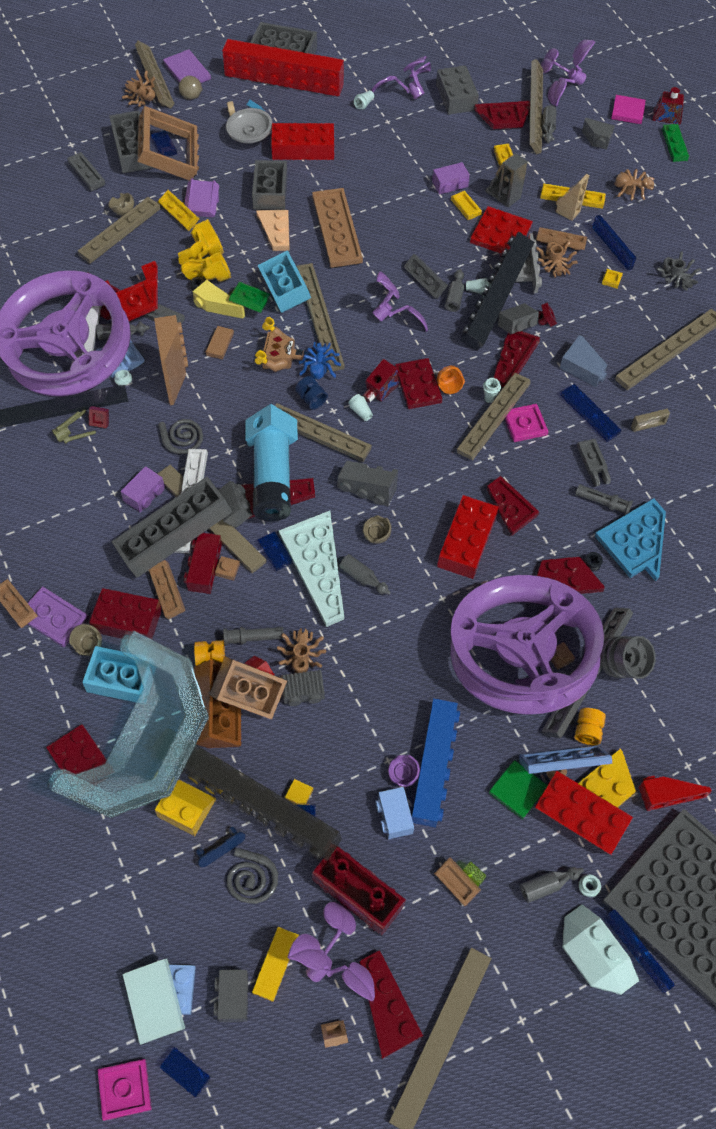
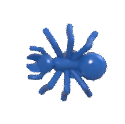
(318, 363)

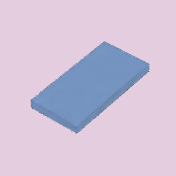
(564, 759)

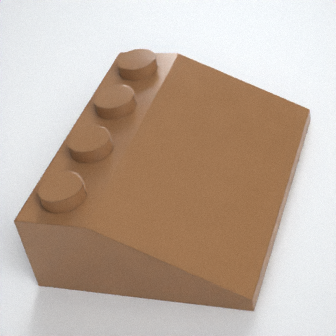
(171, 354)

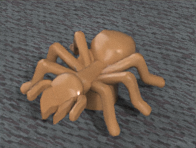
(140, 89)
(629, 183)
(554, 254)
(301, 651)

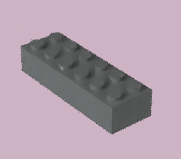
(172, 527)

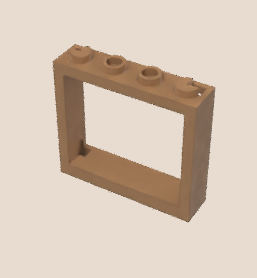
(174, 125)

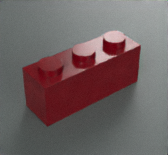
(203, 563)

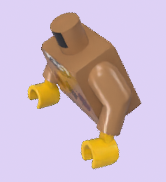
(278, 349)

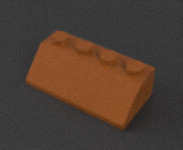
(224, 719)

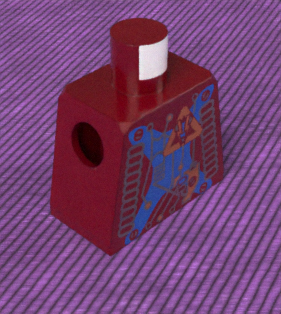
(669, 107)
(381, 381)

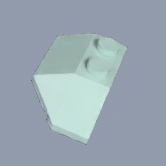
(597, 952)

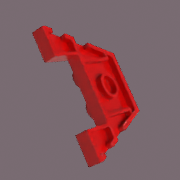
(143, 296)

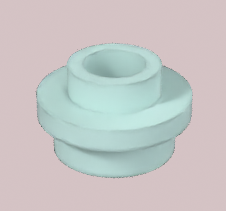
(123, 377)
(592, 880)

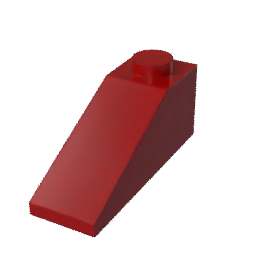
(668, 792)

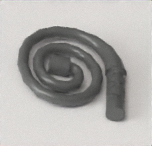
(165, 439)
(262, 859)

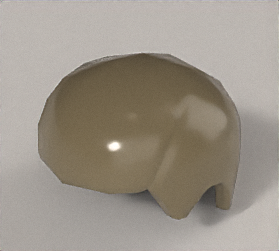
(190, 87)
(121, 205)
(377, 529)
(84, 639)

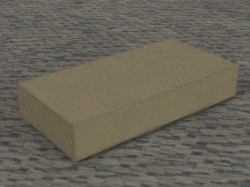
(650, 420)

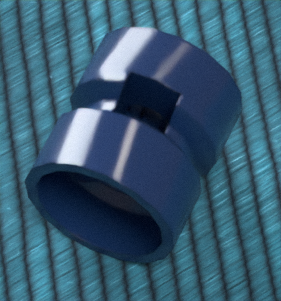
(311, 392)

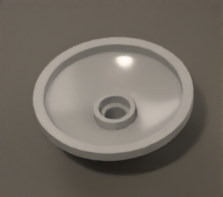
(249, 125)

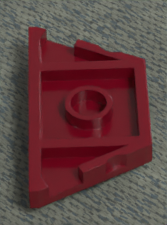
(504, 114)
(571, 572)

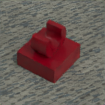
(547, 314)
(98, 417)

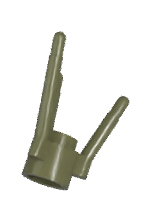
(62, 431)

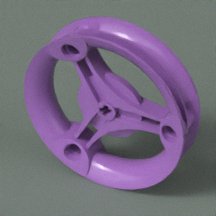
(63, 332)
(525, 643)

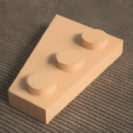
(276, 228)

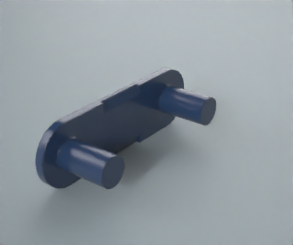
(214, 854)

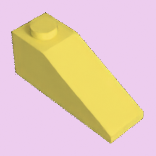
(216, 301)

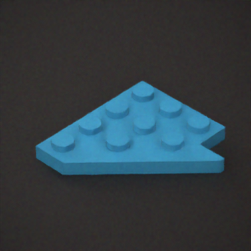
(636, 539)

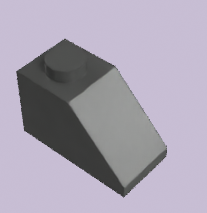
(598, 133)

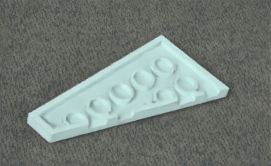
(315, 559)

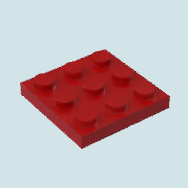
(496, 229)

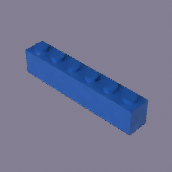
(434, 763)

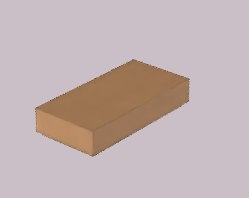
(219, 342)
(457, 881)

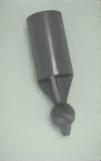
(549, 123)
(455, 292)
(104, 330)
(362, 574)
(547, 883)

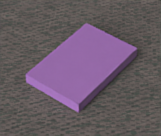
(186, 64)
(55, 616)

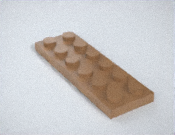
(337, 227)

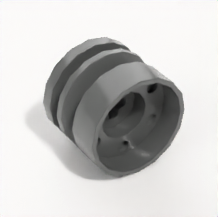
(628, 657)

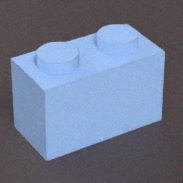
(395, 813)

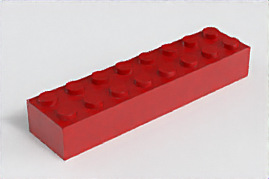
(283, 67)

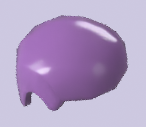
(404, 770)

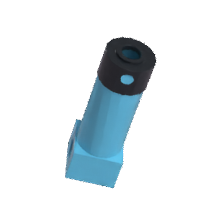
(271, 434)

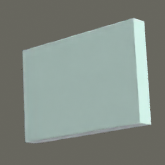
(153, 1001)

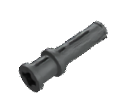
(613, 502)
(242, 635)

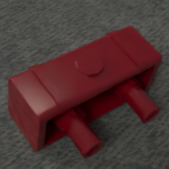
(359, 890)

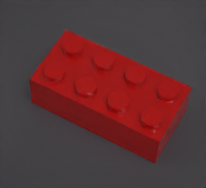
(302, 141)
(467, 537)
(584, 812)

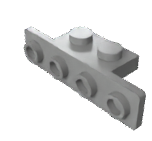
(530, 269)

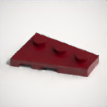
(512, 505)

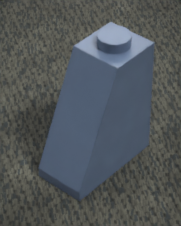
(584, 362)

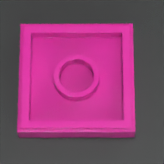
(628, 109)
(526, 423)
(124, 1090)

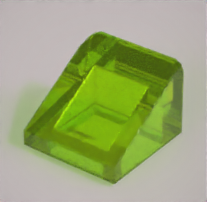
(475, 873)

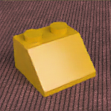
(185, 807)

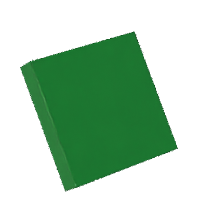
(249, 297)
(518, 789)

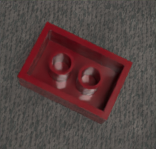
(125, 612)

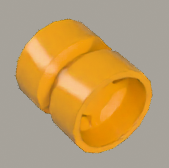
(205, 651)
(590, 726)

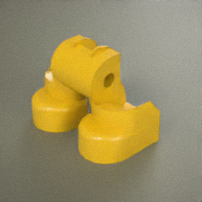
(206, 243)

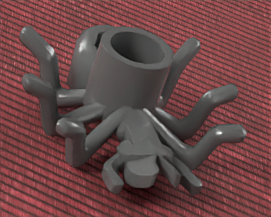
(676, 269)

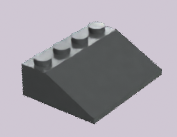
(285, 38)

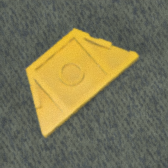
(611, 781)

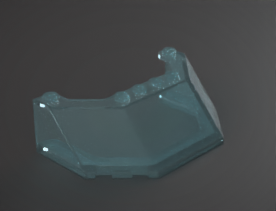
(153, 740)

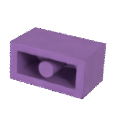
(450, 178)
(143, 489)

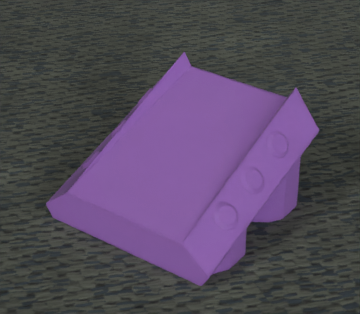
(202, 197)

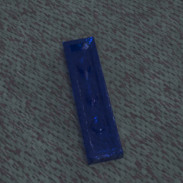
(614, 242)
(590, 412)
(639, 951)

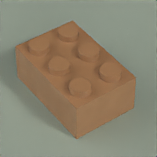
(248, 688)

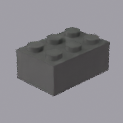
(457, 89)
(270, 185)

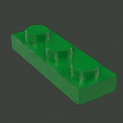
(675, 142)

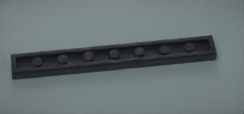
(62, 405)

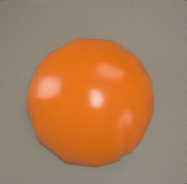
(450, 379)

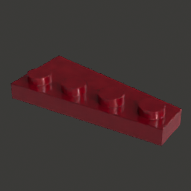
(515, 354)
(300, 491)
(390, 1012)

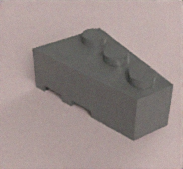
(509, 180)
(368, 482)

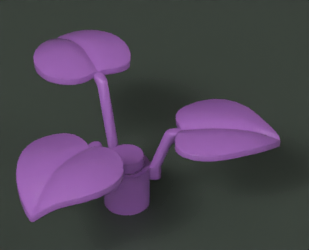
(575, 75)
(415, 87)
(385, 308)
(308, 952)

